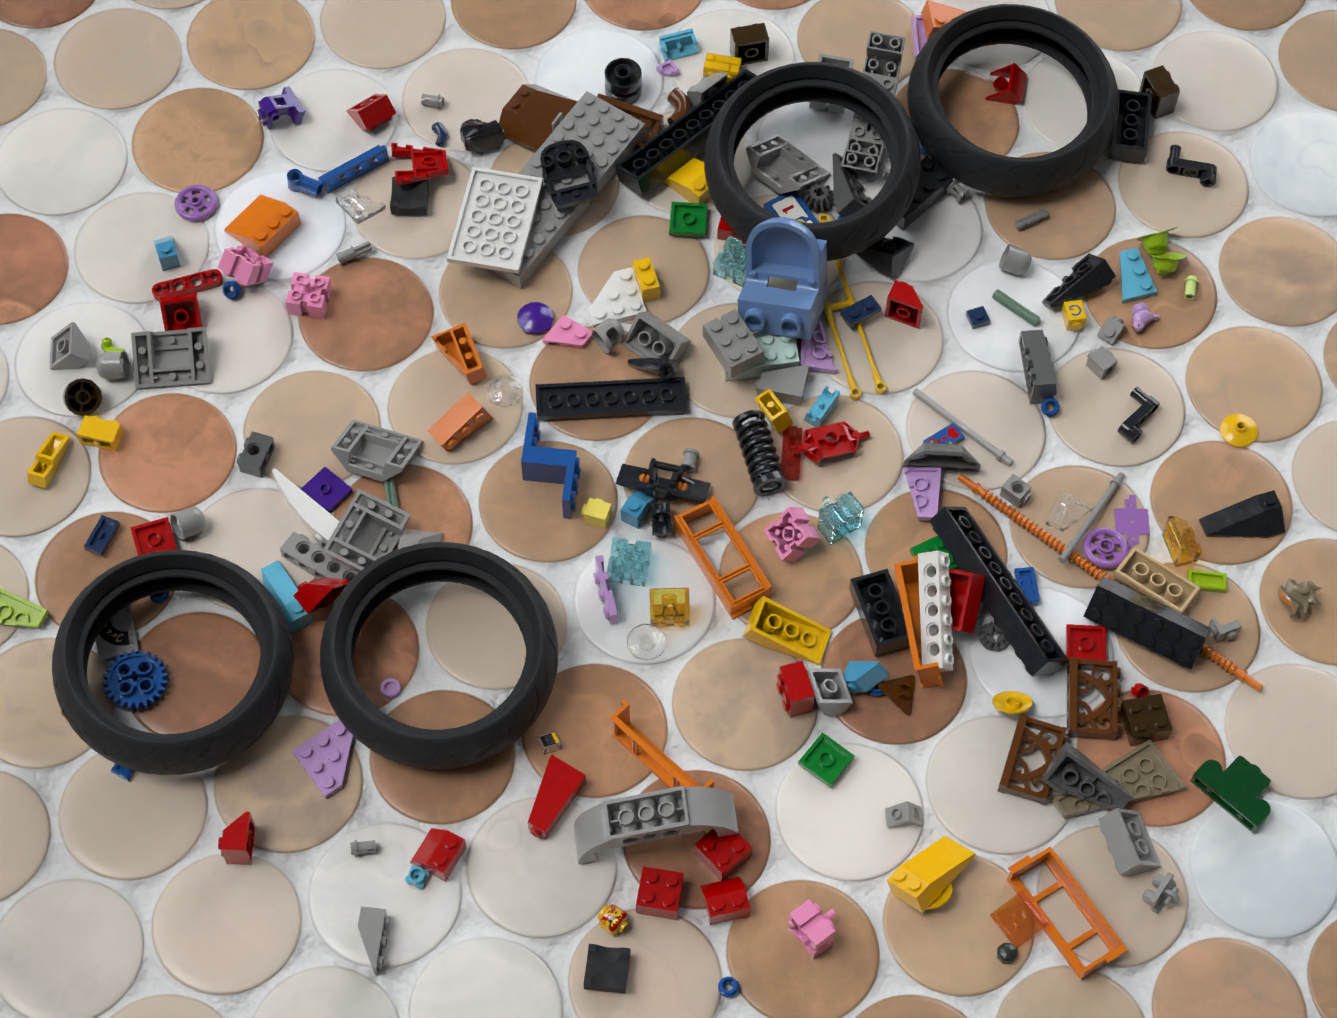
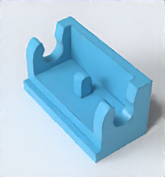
(678, 45)
(822, 407)

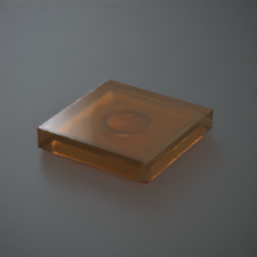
(1019, 919)

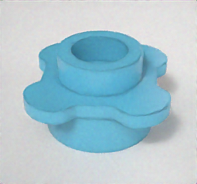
(414, 871)

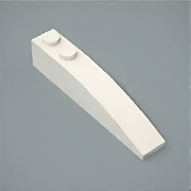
(310, 513)

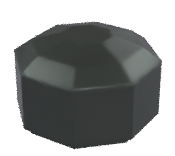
(1007, 953)

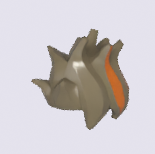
(1299, 597)

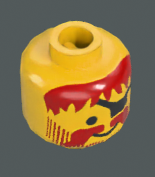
(613, 919)

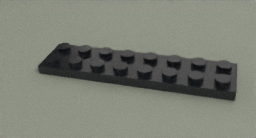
(611, 398)

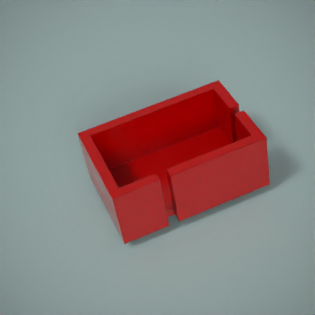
(966, 596)

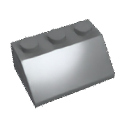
(655, 339)
(1128, 842)

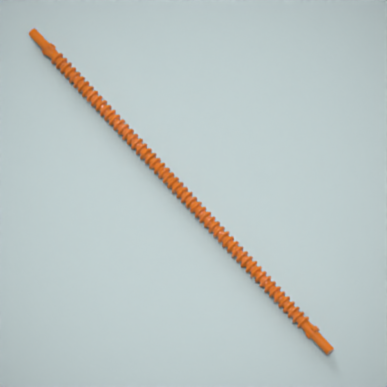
(1242, 675)

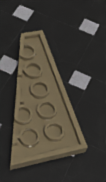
(1140, 772)

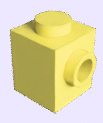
(596, 512)

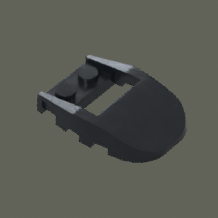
(565, 161)

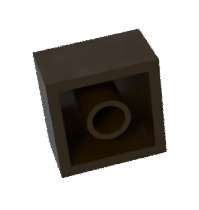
(750, 43)
(1163, 91)
(1145, 719)

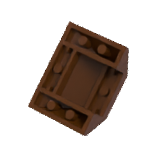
(530, 114)

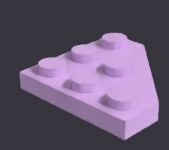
(326, 757)

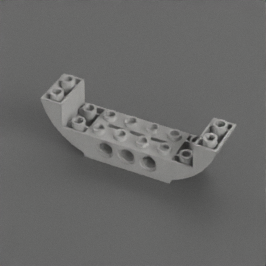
(883, 65)
(652, 818)

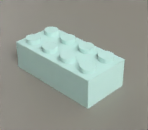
(779, 353)

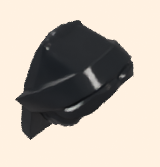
(481, 136)

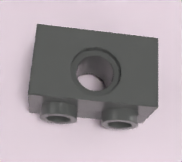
(256, 464)

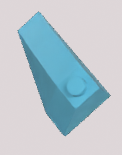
(283, 589)

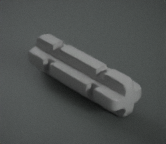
(1031, 219)

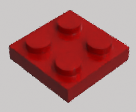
(153, 536)
(1086, 642)

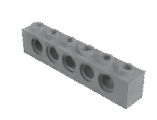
(297, 543)

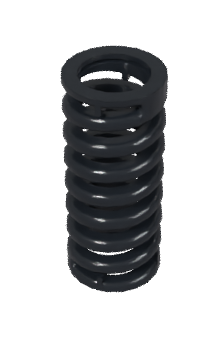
(756, 470)

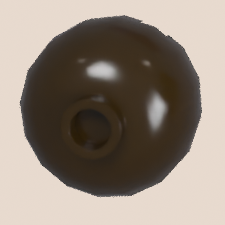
(82, 397)

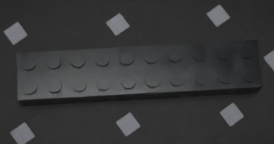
(677, 142)
(1000, 592)

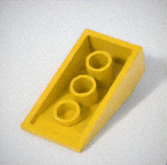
(690, 182)
(786, 631)
(929, 873)

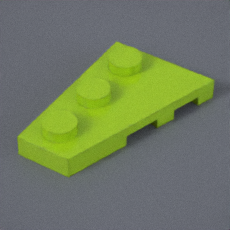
(20, 612)

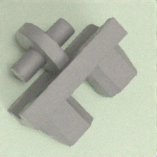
(1165, 893)

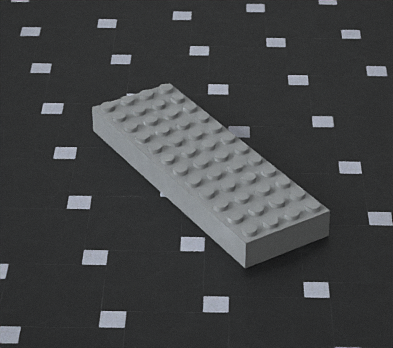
(609, 139)

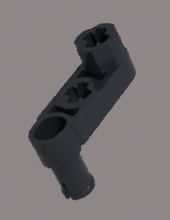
(1204, 171)
(1130, 427)

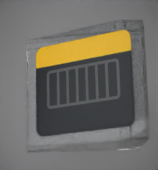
(550, 742)

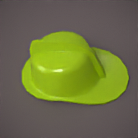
(1155, 242)
(1166, 262)

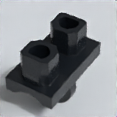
(661, 519)

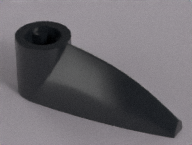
(656, 365)

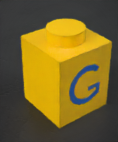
(1074, 315)

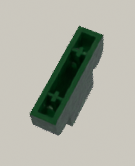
(1236, 790)

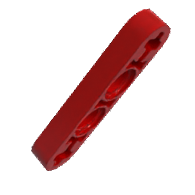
(187, 281)

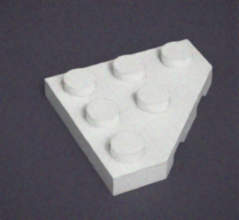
(618, 299)

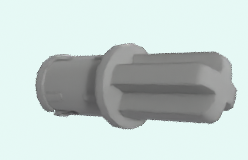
(353, 252)

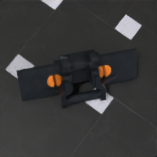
(668, 489)

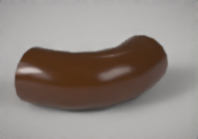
(680, 102)

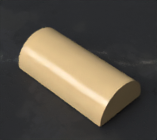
(1156, 581)

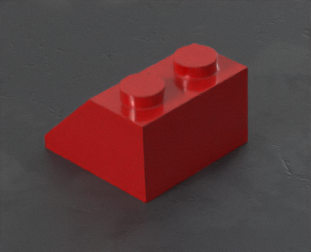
(1012, 91)
(372, 111)
(904, 304)
(181, 311)
(319, 593)
(238, 840)
(439, 853)
(725, 900)

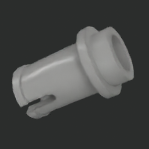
(432, 100)
(362, 847)

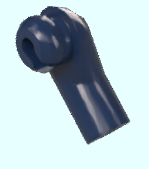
(442, 133)

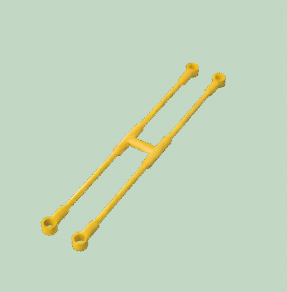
(829, 315)

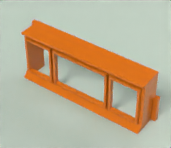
(908, 586)
(734, 607)
(648, 752)
(1080, 899)

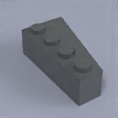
(1037, 366)

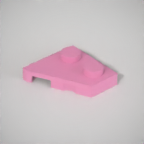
(568, 333)

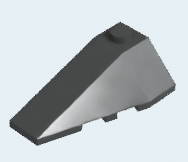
(847, 190)
(1078, 776)

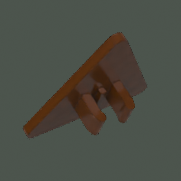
(899, 692)

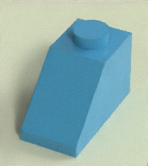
(167, 253)
(636, 508)
(863, 675)

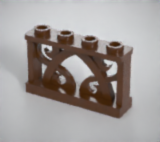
(648, 117)
(1074, 717)
(1023, 734)

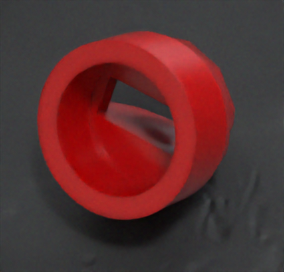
(1139, 690)

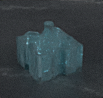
(731, 262)
(839, 517)
(629, 561)

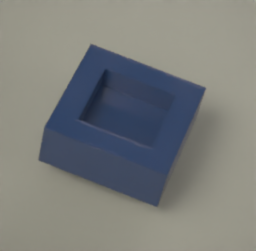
(977, 317)

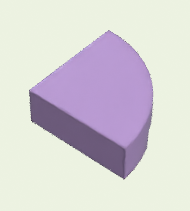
(668, 69)

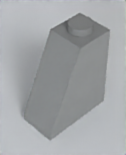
(785, 383)

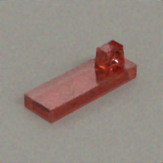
(791, 464)

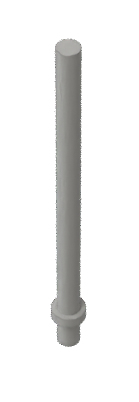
(1000, 455)
(1115, 484)

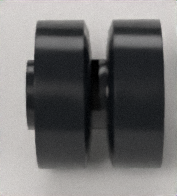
(623, 80)

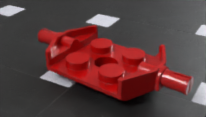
(818, 447)

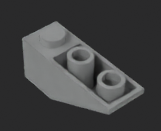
(372, 931)

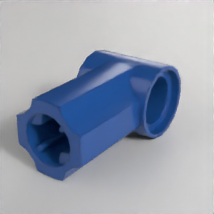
(304, 183)

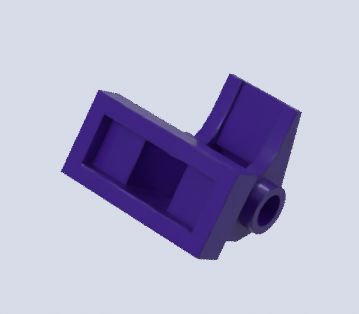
(271, 112)

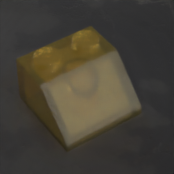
(1180, 541)
(669, 607)

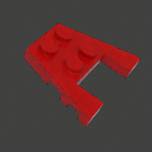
(425, 163)

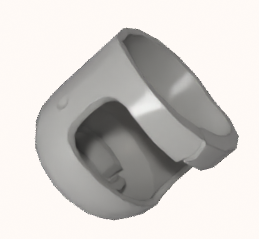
(1015, 260)
(608, 334)
(109, 365)
(191, 521)

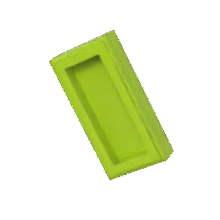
(1208, 580)

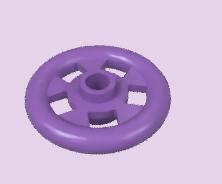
(196, 215)
(1101, 561)

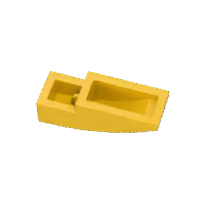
(48, 459)

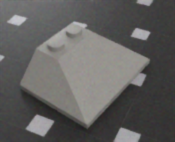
(783, 165)
(171, 358)
(374, 450)
(366, 531)

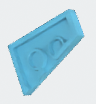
(1135, 278)

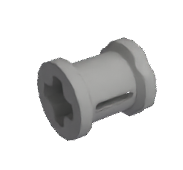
(963, 193)
(690, 458)

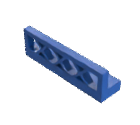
(354, 168)

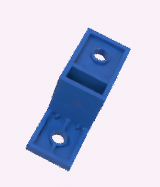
(550, 465)

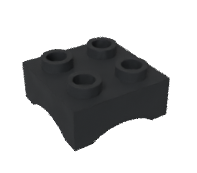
(409, 198)
(607, 969)

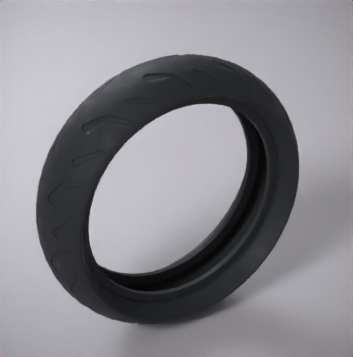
(1028, 28)
(830, 85)
(430, 564)
(149, 576)

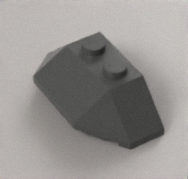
(947, 456)

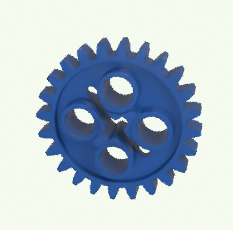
(134, 664)

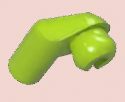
(107, 346)

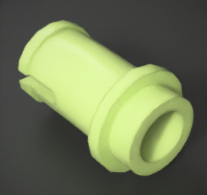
(1190, 287)

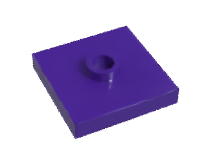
(327, 489)

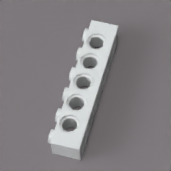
(929, 603)

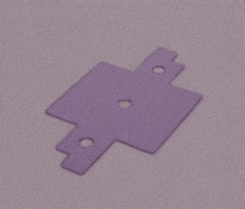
(1123, 523)

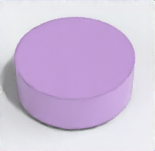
(390, 688)

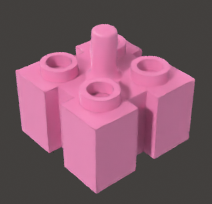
(245, 265)
(308, 295)
(792, 534)
(811, 928)

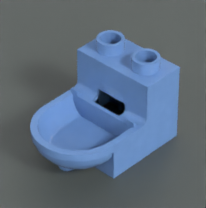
(785, 251)

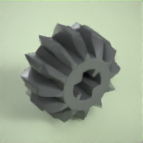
(818, 197)

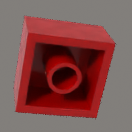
(795, 689)
(722, 853)
(659, 893)

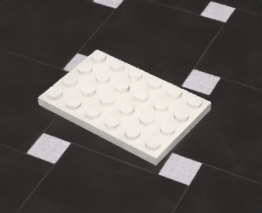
(495, 220)

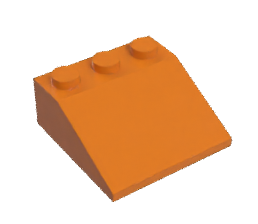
(264, 224)

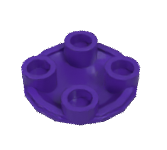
(535, 318)

